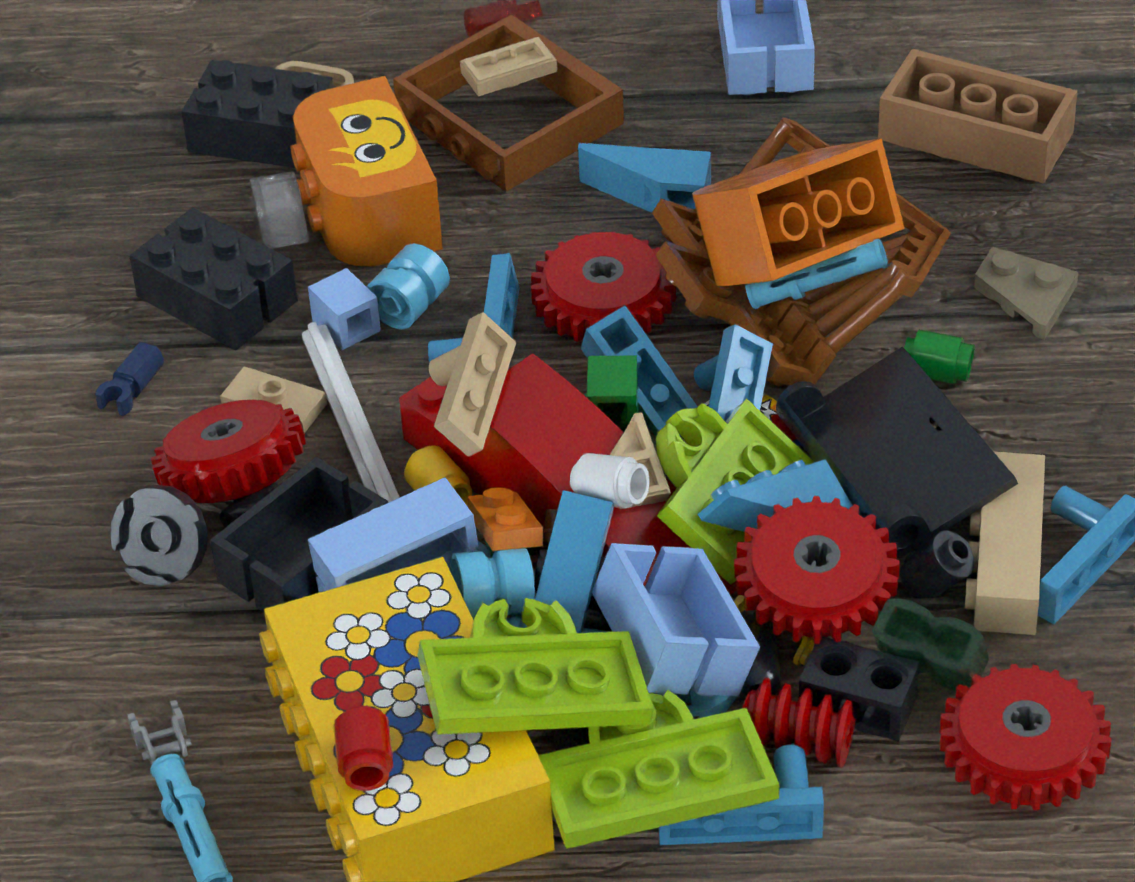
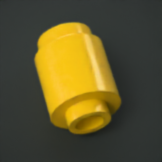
(433, 464)

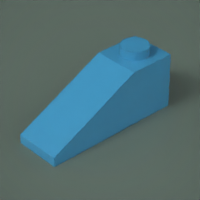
(658, 387)

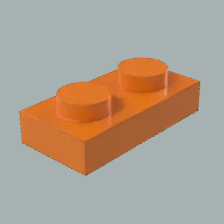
(505, 520)

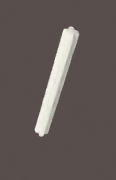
(348, 412)

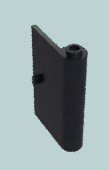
(890, 455)

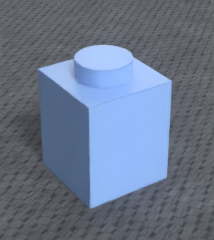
(344, 308)

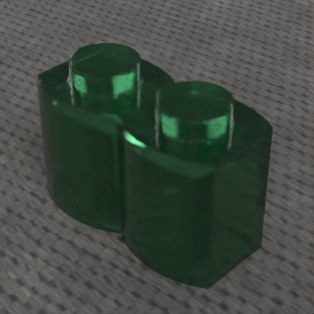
(943, 645)

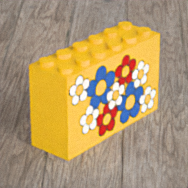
(451, 798)

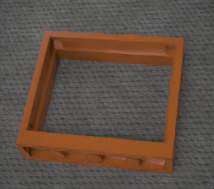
(596, 99)

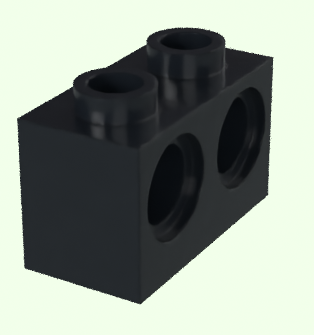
(876, 682)

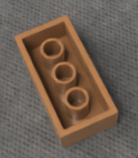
(977, 115)

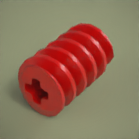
(801, 722)

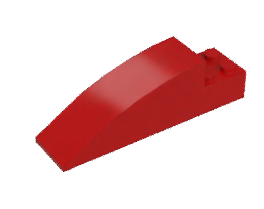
(532, 446)

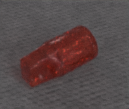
(484, 16)

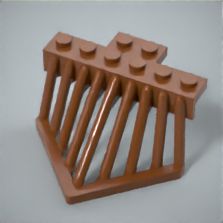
(799, 325)

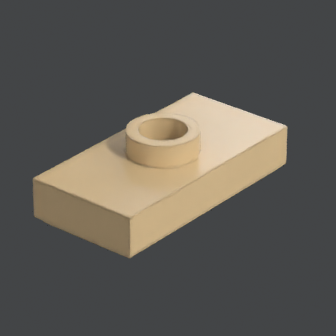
(508, 66)
(257, 385)

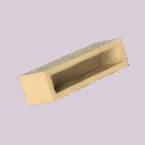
(1009, 551)

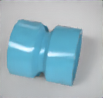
(409, 285)
(487, 580)

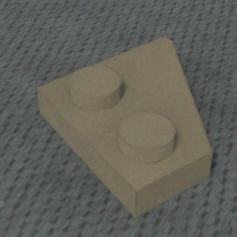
(1026, 287)

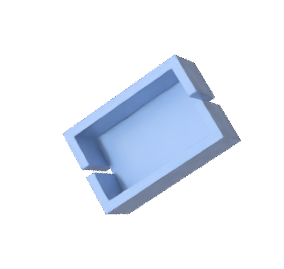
(766, 47)
(395, 536)
(679, 622)

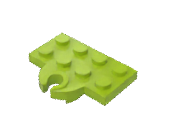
(712, 457)
(532, 675)
(657, 773)

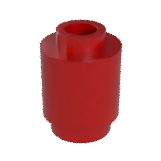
(363, 747)

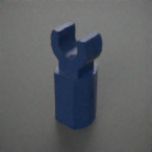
(130, 378)

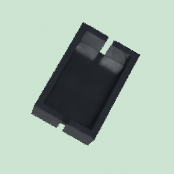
(247, 111)
(212, 278)
(267, 547)

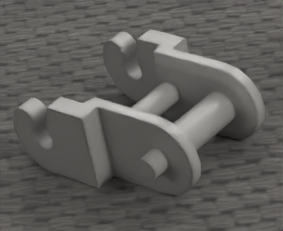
(143, 739)

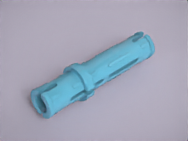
(835, 269)
(184, 808)

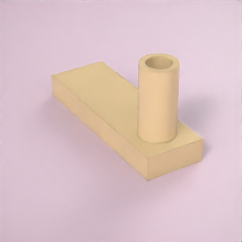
(473, 382)

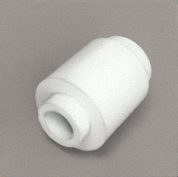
(610, 479)

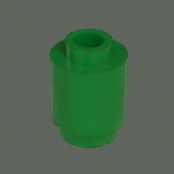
(941, 356)

